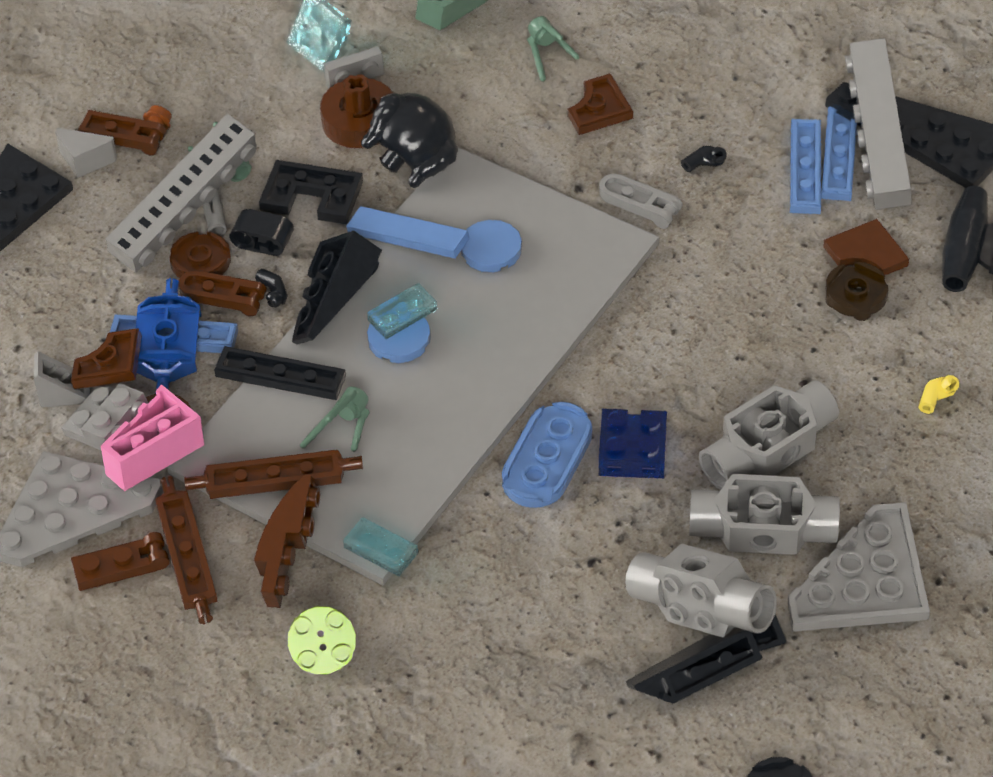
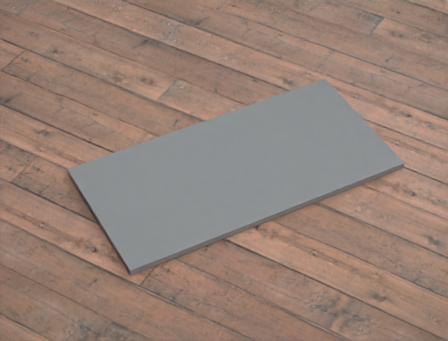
(485, 363)

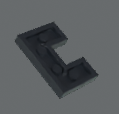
(335, 186)

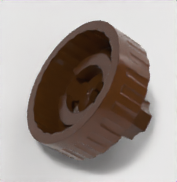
(347, 106)

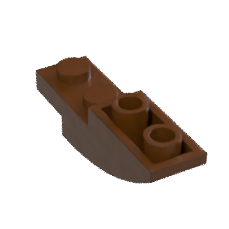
(286, 530)

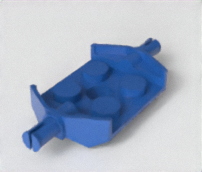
(170, 356)

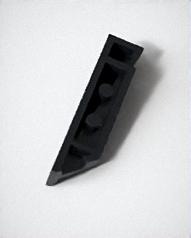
(705, 663)

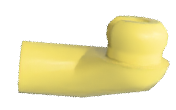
(937, 390)

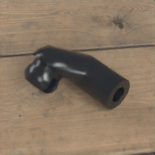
(704, 156)
(275, 283)

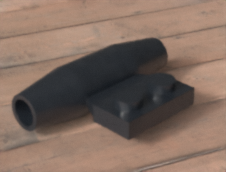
(967, 240)

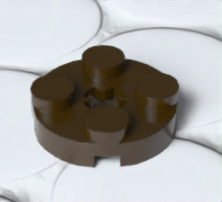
(856, 304)

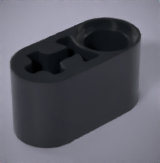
(261, 232)

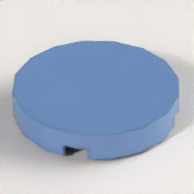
(492, 246)
(404, 345)

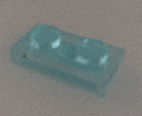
(402, 311)
(380, 546)

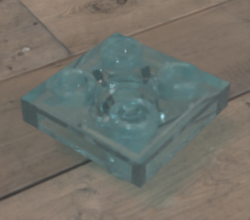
(325, 31)

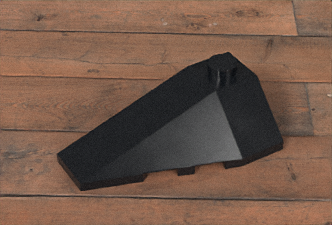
(337, 274)

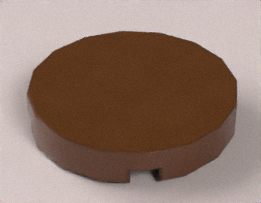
(200, 253)

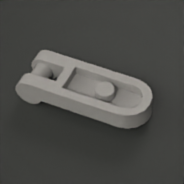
(639, 199)

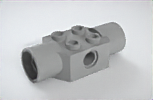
(769, 432)
(764, 514)
(702, 590)

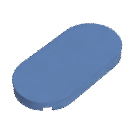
(547, 455)

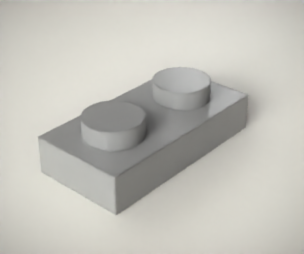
(365, 62)

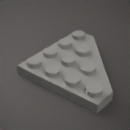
(68, 502)
(866, 578)

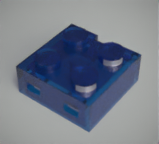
(632, 443)

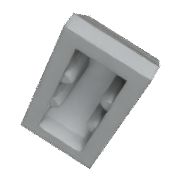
(85, 150)
(54, 383)

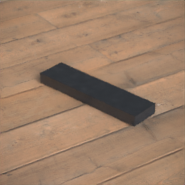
(280, 373)

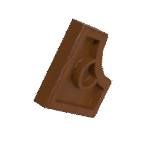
(600, 106)
(867, 244)
(111, 363)

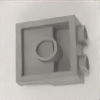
(103, 414)

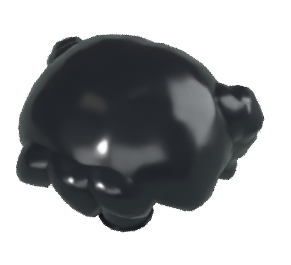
(414, 133)

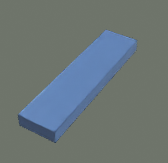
(838, 157)
(805, 166)
(408, 232)
(211, 335)

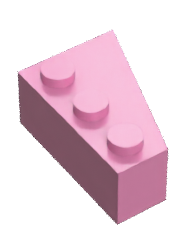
(152, 440)

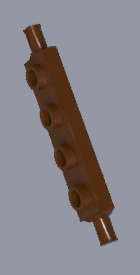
(272, 473)
(186, 550)

